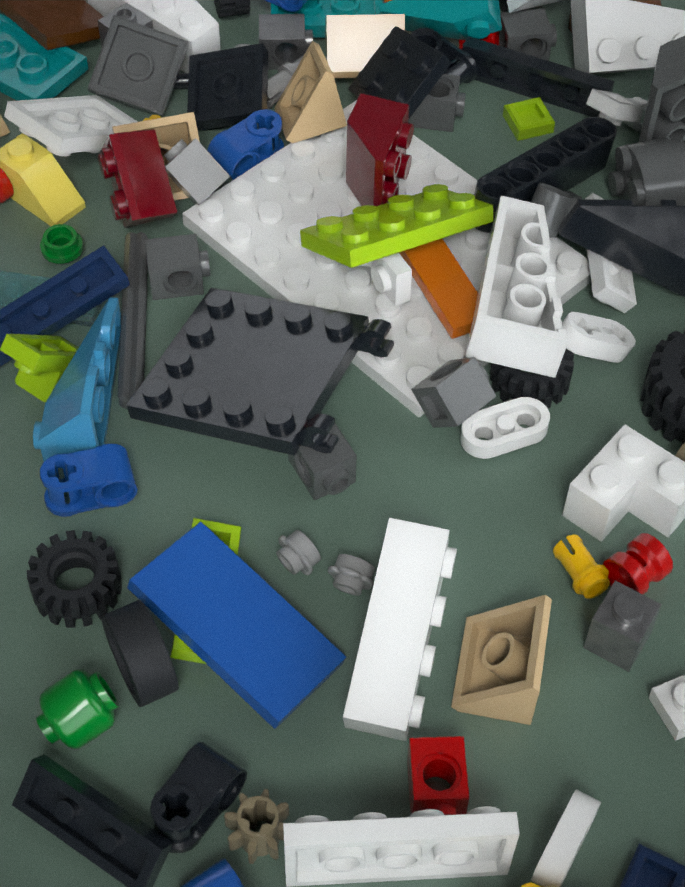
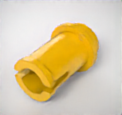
(587, 576)

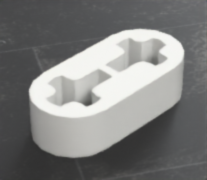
(597, 337)
(566, 840)

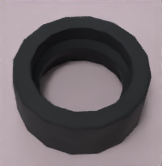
(140, 653)

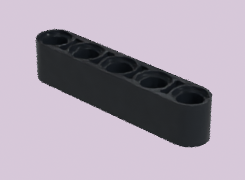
(558, 162)

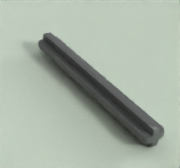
(133, 318)

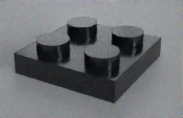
(401, 70)
(227, 85)

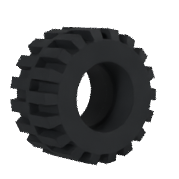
(665, 388)

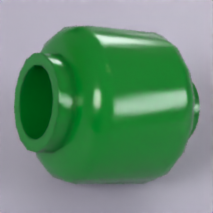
(77, 709)

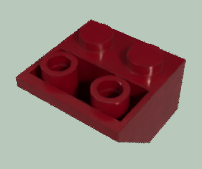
(377, 149)
(138, 178)

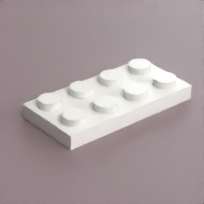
(399, 848)

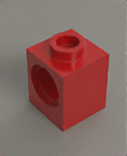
(443, 759)

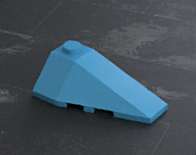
(81, 401)

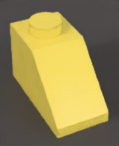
(39, 181)

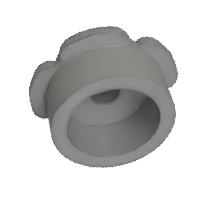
(297, 553)
(352, 574)

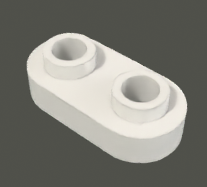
(502, 428)

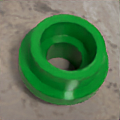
(61, 244)

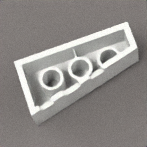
(177, 18)
(621, 34)
(517, 298)
(398, 630)

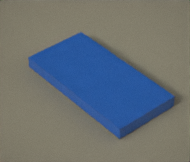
(237, 624)

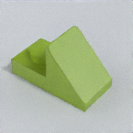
(39, 361)

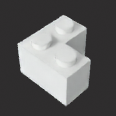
(624, 478)

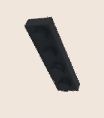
(535, 76)

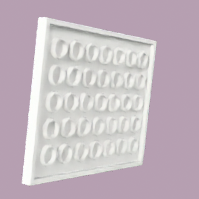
(258, 229)

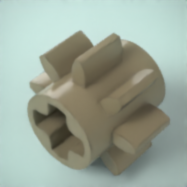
(248, 814)

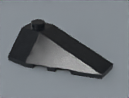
(635, 237)

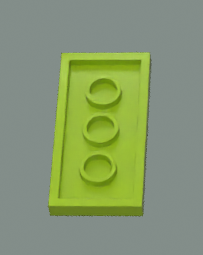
(395, 226)

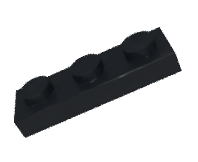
(91, 823)

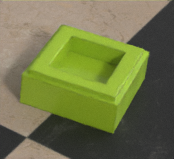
(528, 118)

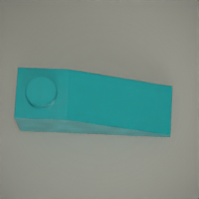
(448, 17)

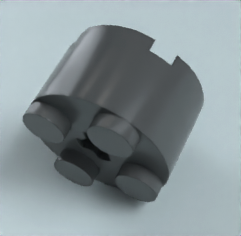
(649, 172)

